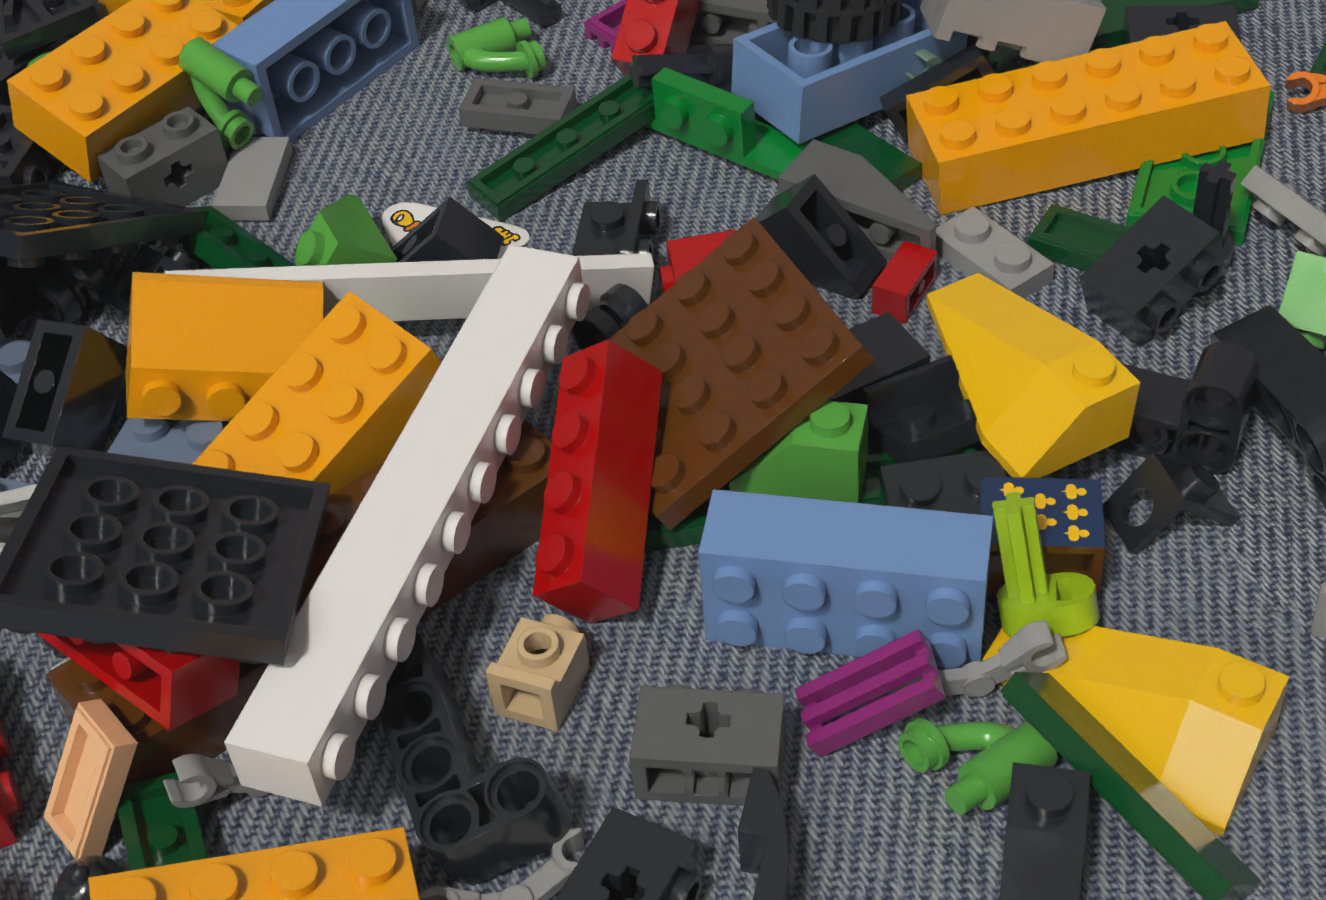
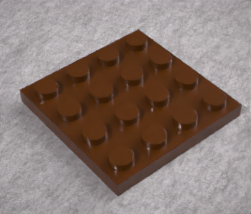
(741, 363)

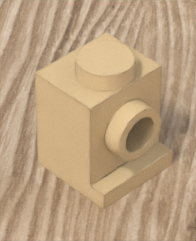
(539, 671)

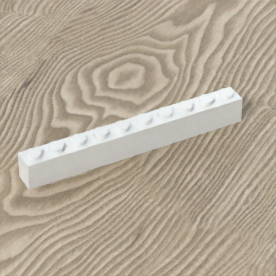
(416, 515)

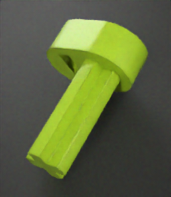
(1029, 593)

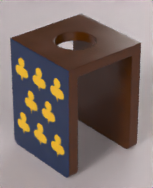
(1067, 519)

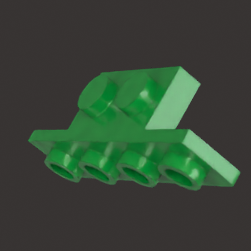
(719, 124)

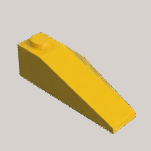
(1031, 378)
(1178, 708)

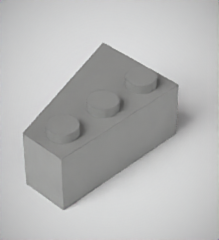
(1034, 27)

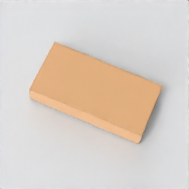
(90, 779)

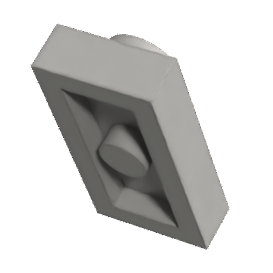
(1281, 202)
(984, 247)

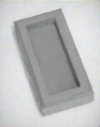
(254, 179)

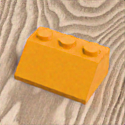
(211, 341)

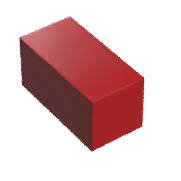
(904, 281)

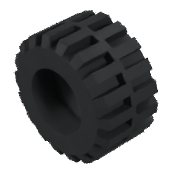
(835, 19)

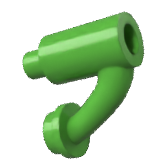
(492, 48)
(219, 77)
(986, 776)

